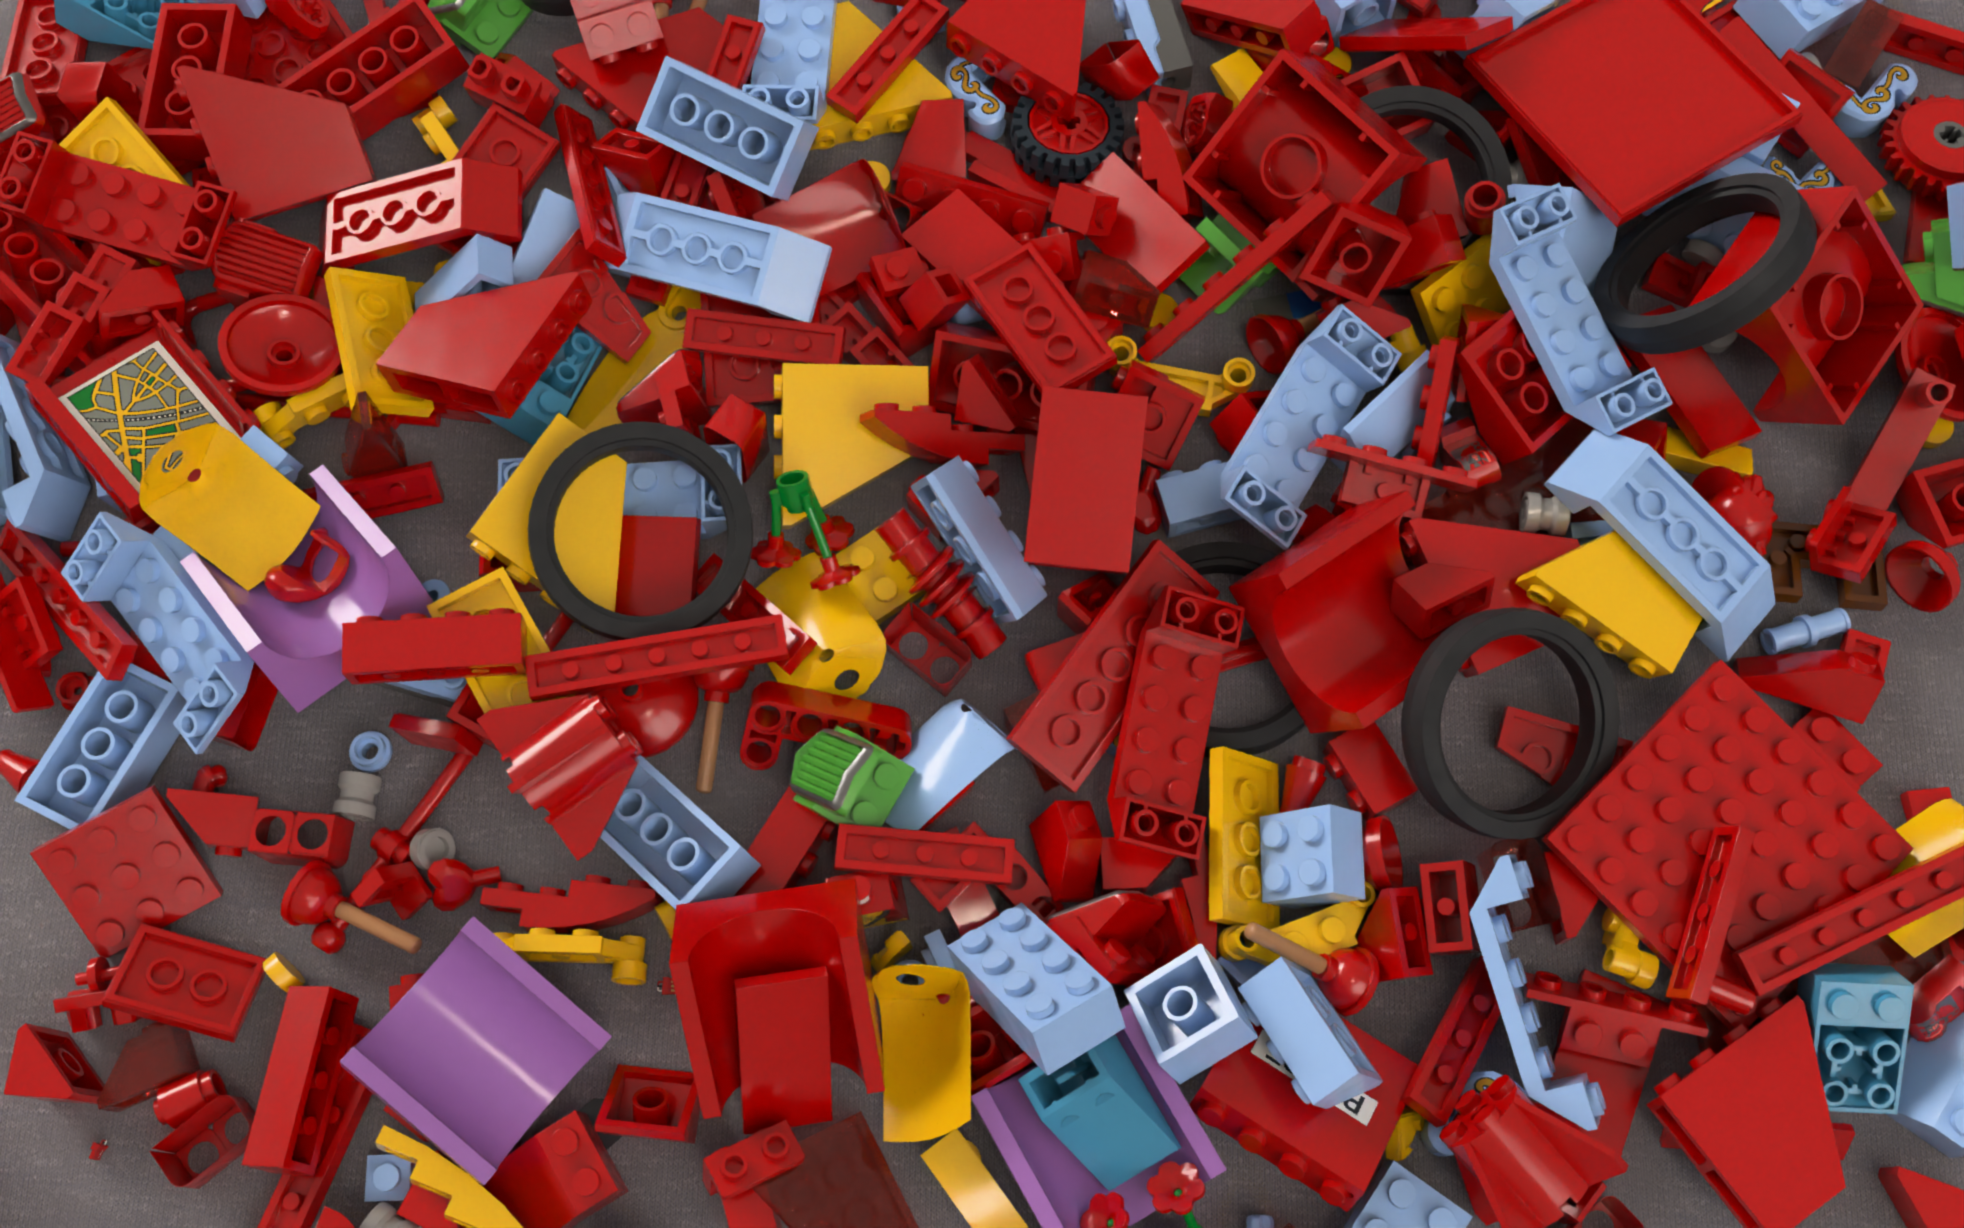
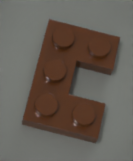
(1788, 555)

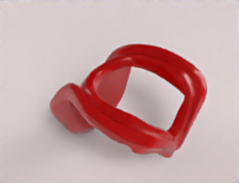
(297, 583)

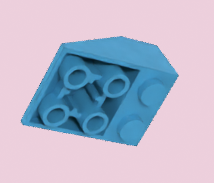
(112, 21)
(554, 389)
(1858, 1033)
(1102, 1113)

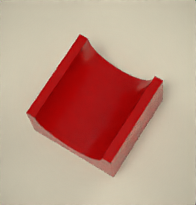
(1294, 136)
(1835, 320)
(1085, 480)
(1330, 621)
(766, 936)

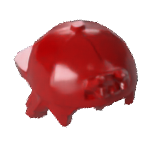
(1740, 502)

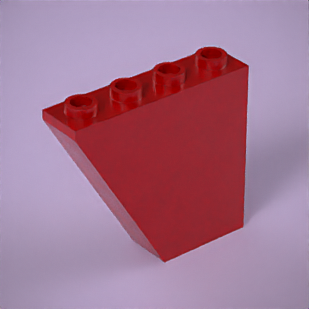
(1025, 45)
(626, 84)
(273, 142)
(485, 345)
(1490, 549)
(1758, 1120)

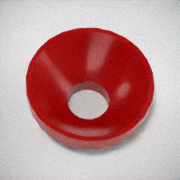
(1916, 581)
(1381, 854)

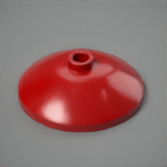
(277, 329)
(1934, 349)
(656, 713)

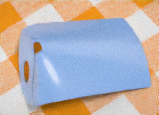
(946, 757)

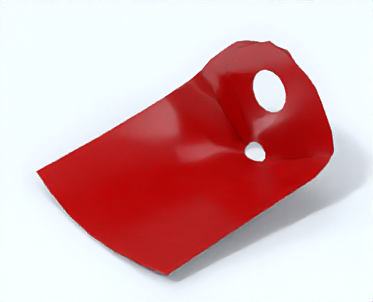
(843, 215)

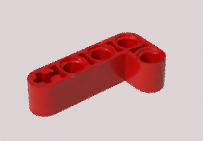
(787, 722)

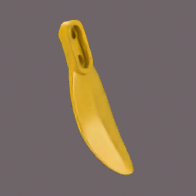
(614, 379)

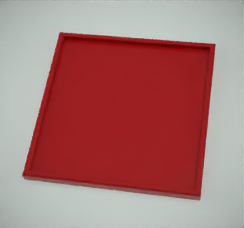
(1632, 97)

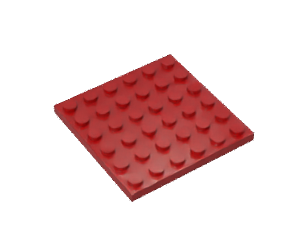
(1723, 764)

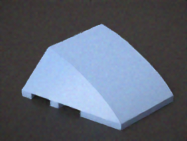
(1588, 238)

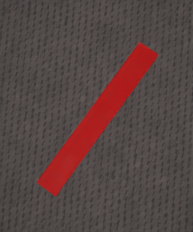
(1815, 126)

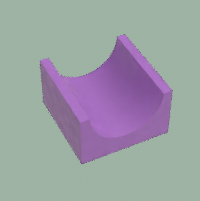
(302, 641)
(475, 1051)
(1053, 1177)

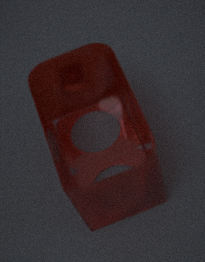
(1542, 897)

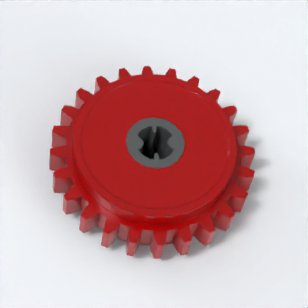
(1925, 144)

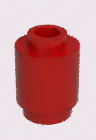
(1480, 205)
(187, 1096)

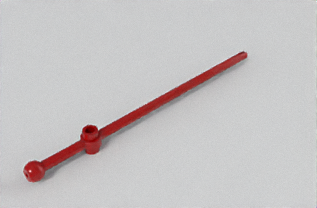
(394, 845)

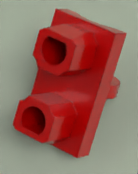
(84, 1004)

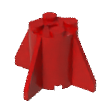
(566, 760)
(1522, 1157)

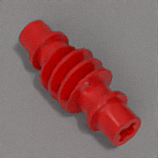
(941, 583)

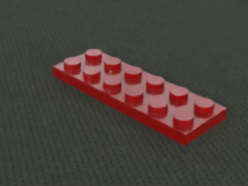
(1088, 693)

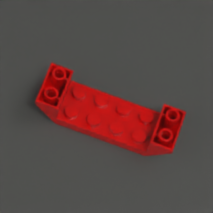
(114, 204)
(420, 211)
(1169, 721)

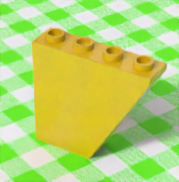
(897, 105)
(824, 430)
(585, 524)
(1617, 603)

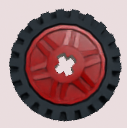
(1066, 148)

